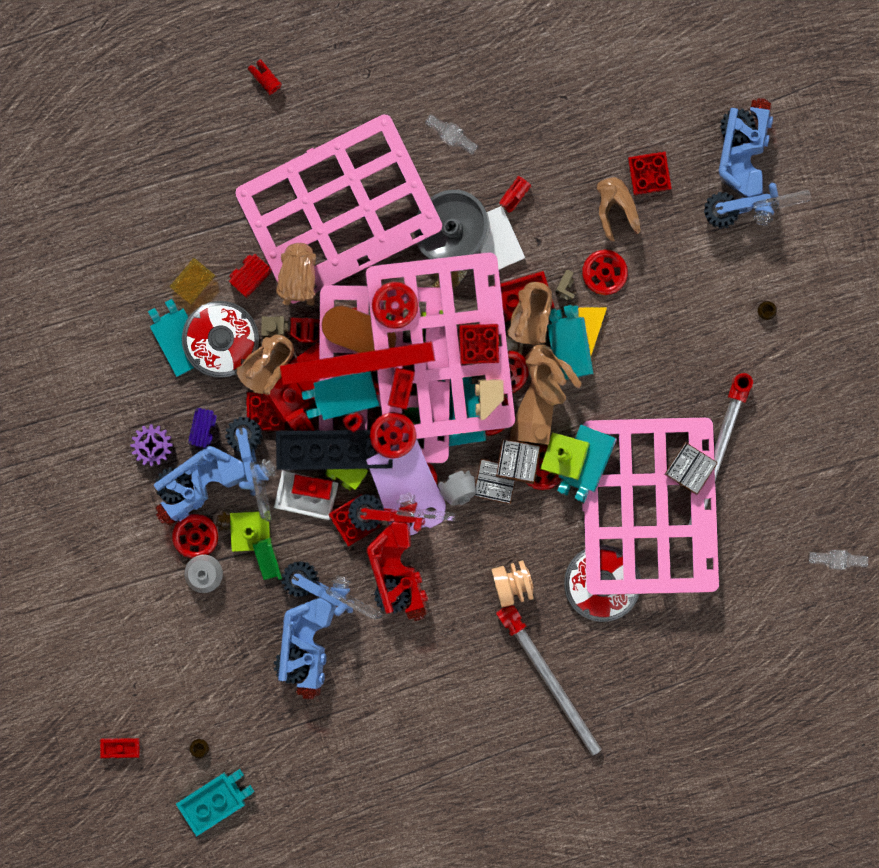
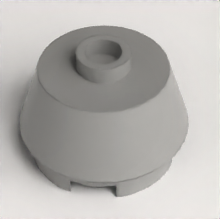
(458, 488)
(203, 573)

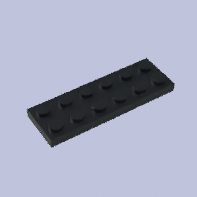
(326, 450)

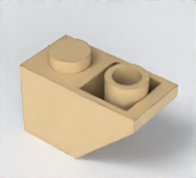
(490, 396)

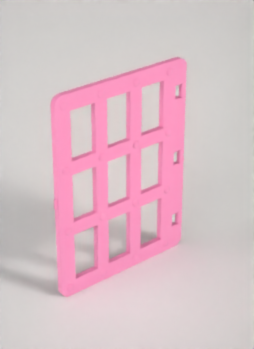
(377, 248)
(489, 312)
(439, 391)
(703, 521)

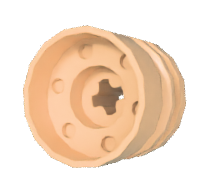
(512, 583)

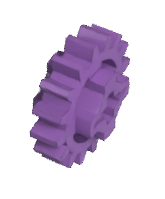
(159, 445)

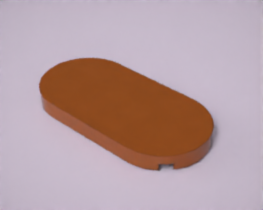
(351, 329)

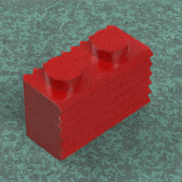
(250, 275)

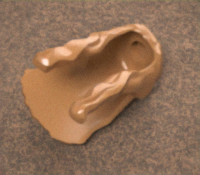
(614, 191)
(297, 274)
(531, 314)
(262, 367)
(547, 374)

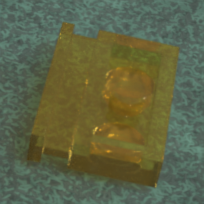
(192, 281)

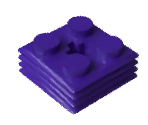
(201, 426)

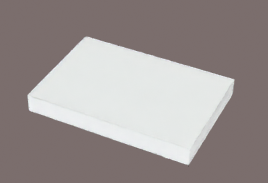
(502, 240)
(302, 504)

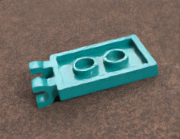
(168, 333)
(570, 340)
(342, 395)
(470, 402)
(594, 464)
(213, 802)

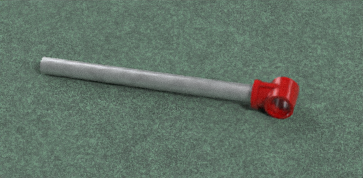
(737, 395)
(511, 619)

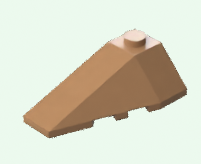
(532, 419)

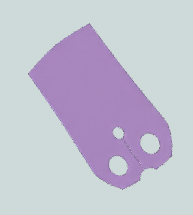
(408, 475)

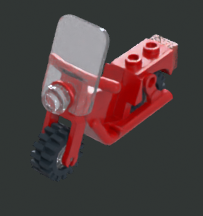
(386, 550)

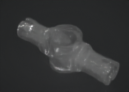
(451, 134)
(838, 559)

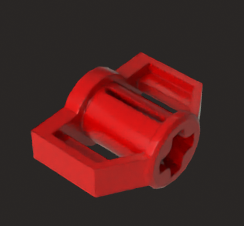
(307, 329)

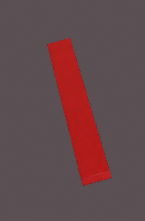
(357, 363)

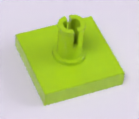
(565, 456)
(247, 529)

